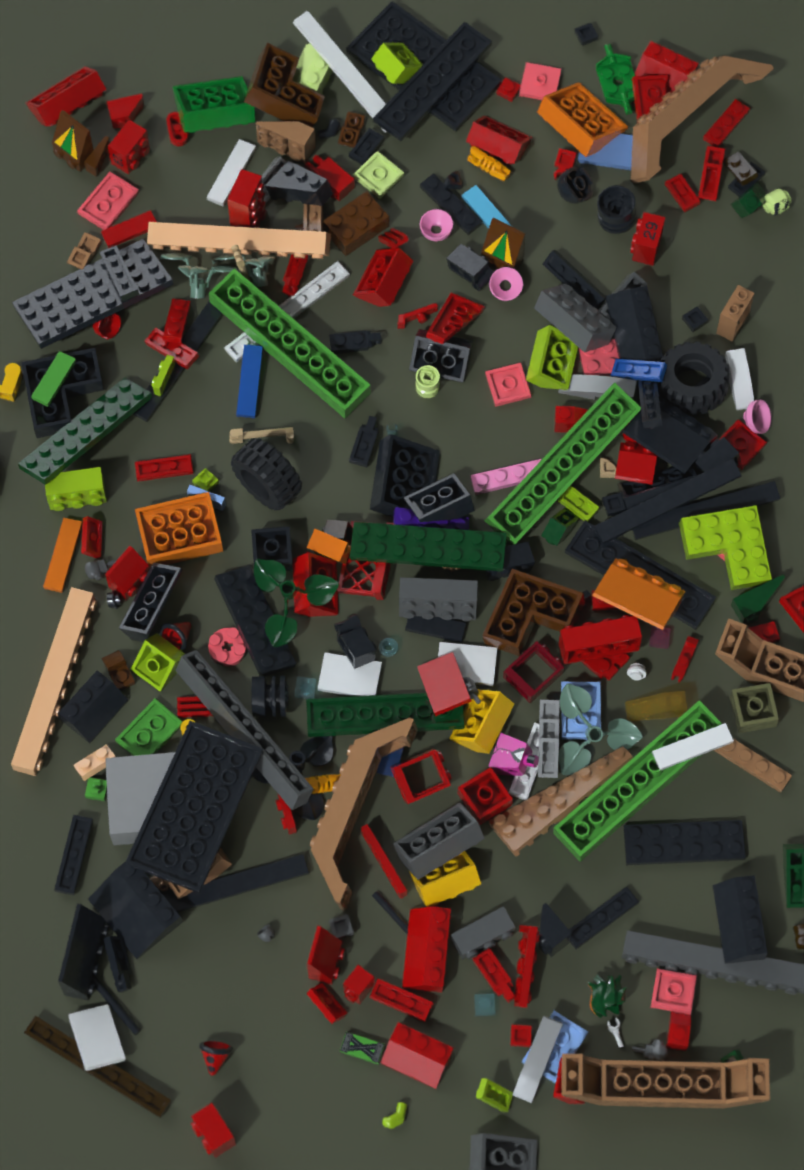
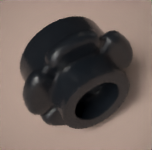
(114, 599)

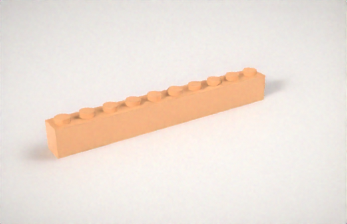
(249, 240)
(53, 682)

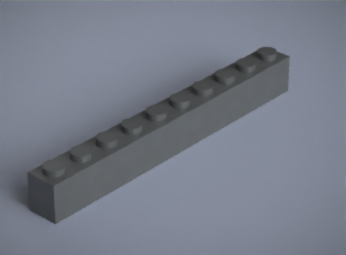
(241, 725)
(709, 961)

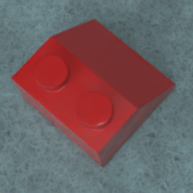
(635, 463)
(127, 573)

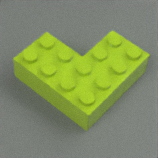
(734, 534)

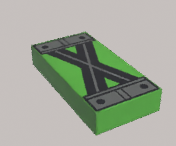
(362, 1048)

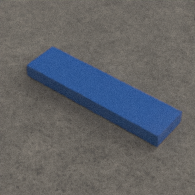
(249, 381)

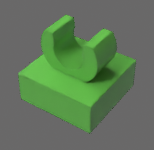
(96, 789)

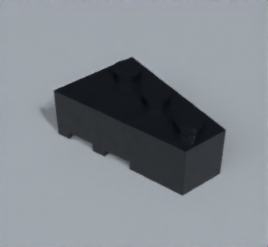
(299, 184)

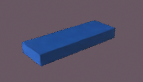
(639, 370)

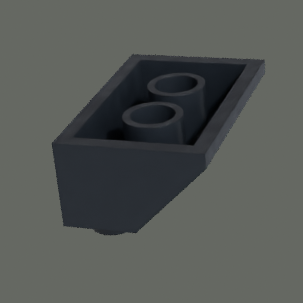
(448, 358)
(93, 707)

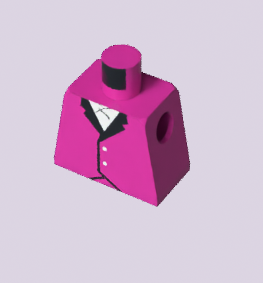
(512, 756)

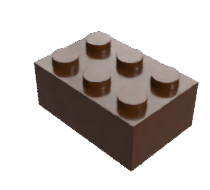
(356, 223)

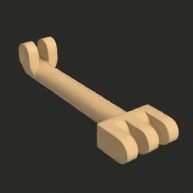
(240, 262)
(237, 435)

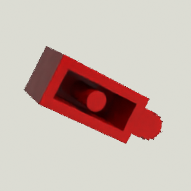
(339, 179)

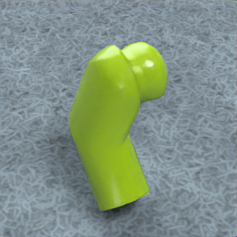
(397, 1118)

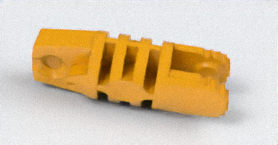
(488, 164)
(322, 783)

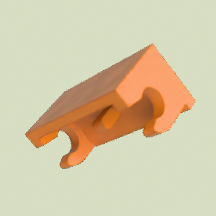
(329, 546)

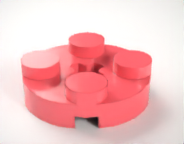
(222, 656)

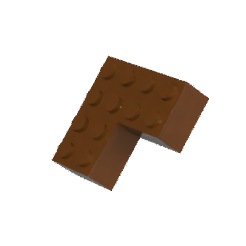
(277, 93)
(527, 602)

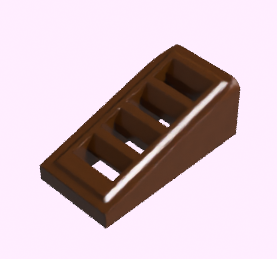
(96, 159)

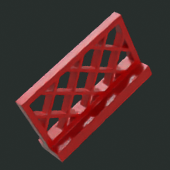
(378, 583)

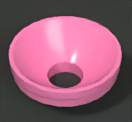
(436, 218)
(506, 274)
(758, 416)

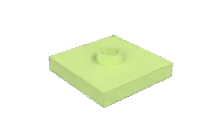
(378, 174)

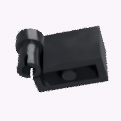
(470, 266)
(516, 557)
(355, 641)

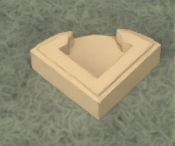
(607, 469)

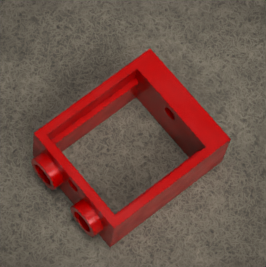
(402, 782)

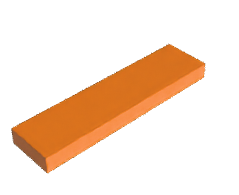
(62, 555)

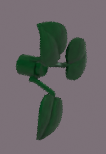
(270, 574)

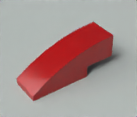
(711, 173)

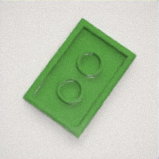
(149, 730)

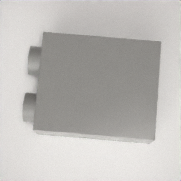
(131, 790)

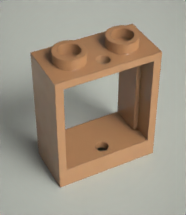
(735, 311)

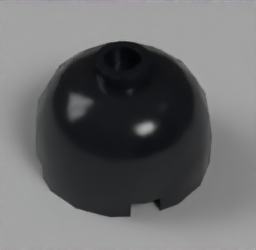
(575, 185)

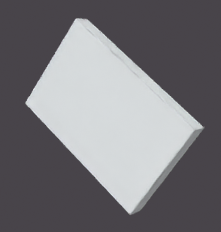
(473, 661)
(341, 678)
(96, 1037)

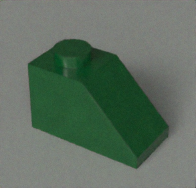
(749, 200)
(559, 526)

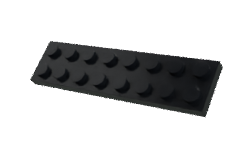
(432, 81)
(590, 550)

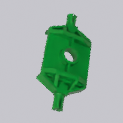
(613, 68)

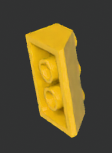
(483, 721)
(447, 880)

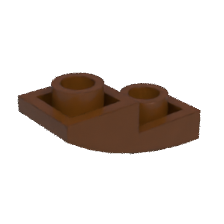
(351, 130)

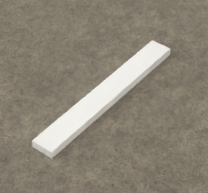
(339, 63)
(297, 304)

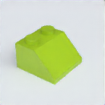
(396, 62)
(157, 661)

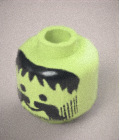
(777, 202)

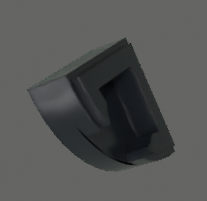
(453, 181)

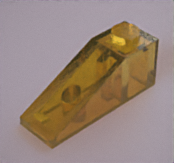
(657, 706)

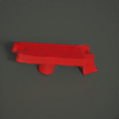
(419, 314)
(684, 658)

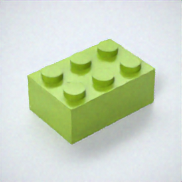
(76, 489)

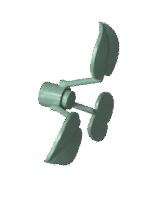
(258, 275)
(197, 284)
(573, 756)

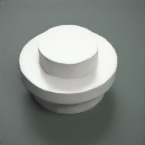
(636, 671)

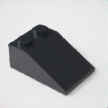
(441, 500)

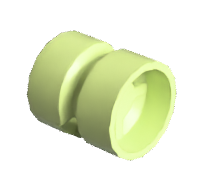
(427, 381)

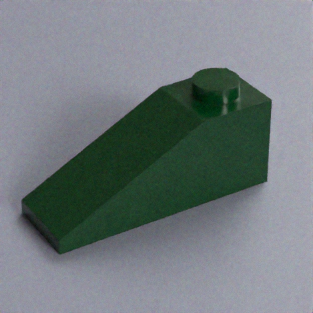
(752, 603)
(794, 875)

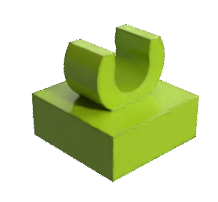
(205, 480)

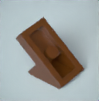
(118, 670)

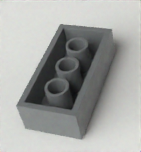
(575, 317)
(438, 598)
(438, 841)

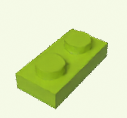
(165, 369)
(578, 504)

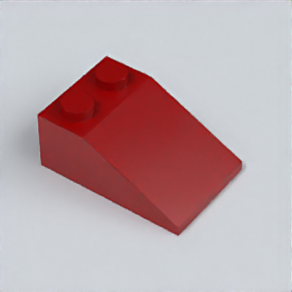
(324, 956)

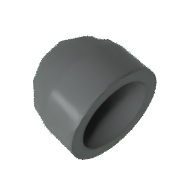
(265, 933)

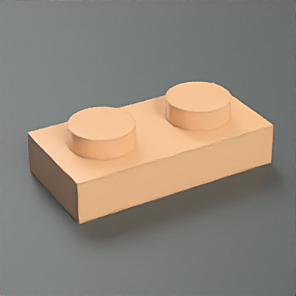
(94, 762)

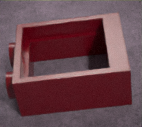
(520, 685)

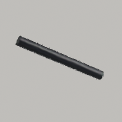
(391, 911)
(115, 1006)

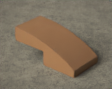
(84, 251)

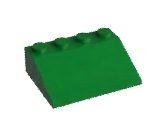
(213, 104)

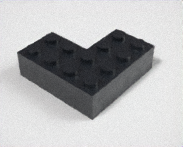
(81, 380)

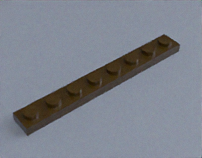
(109, 1075)

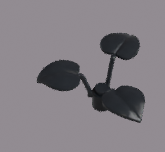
(319, 752)

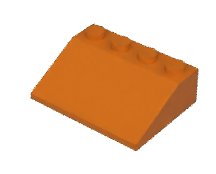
(581, 118)
(179, 530)
(639, 593)

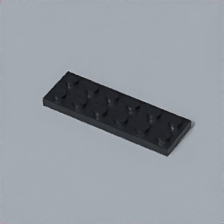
(250, 615)
(684, 842)

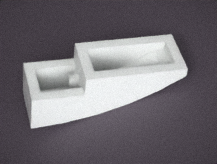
(739, 378)

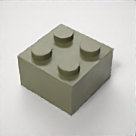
(754, 708)

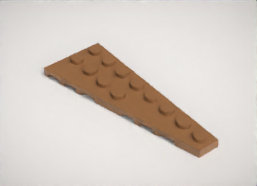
(535, 815)

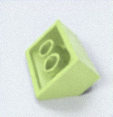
(312, 70)

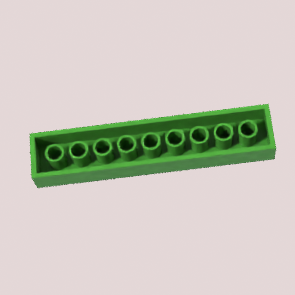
(289, 343)
(563, 464)
(629, 787)

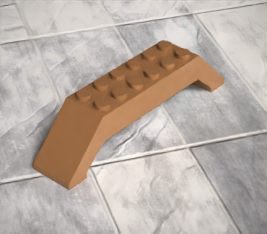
(680, 104)
(761, 660)
(348, 800)
(665, 1082)

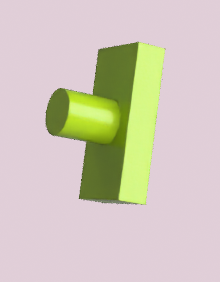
(494, 1095)

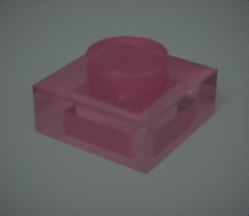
(659, 638)

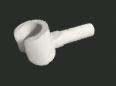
(615, 1030)

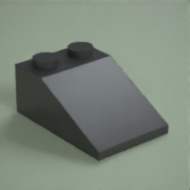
(502, 1153)

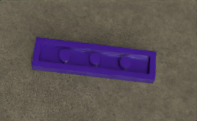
(406, 517)

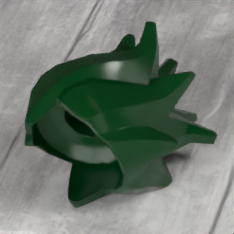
(606, 995)

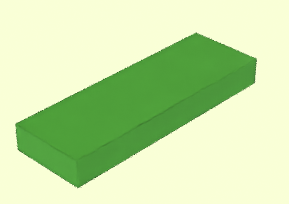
(53, 378)

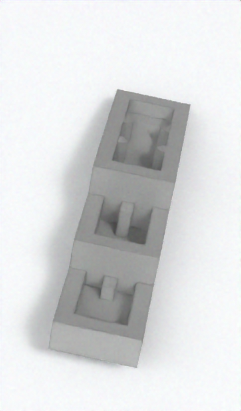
(594, 385)
(548, 738)
(537, 1059)

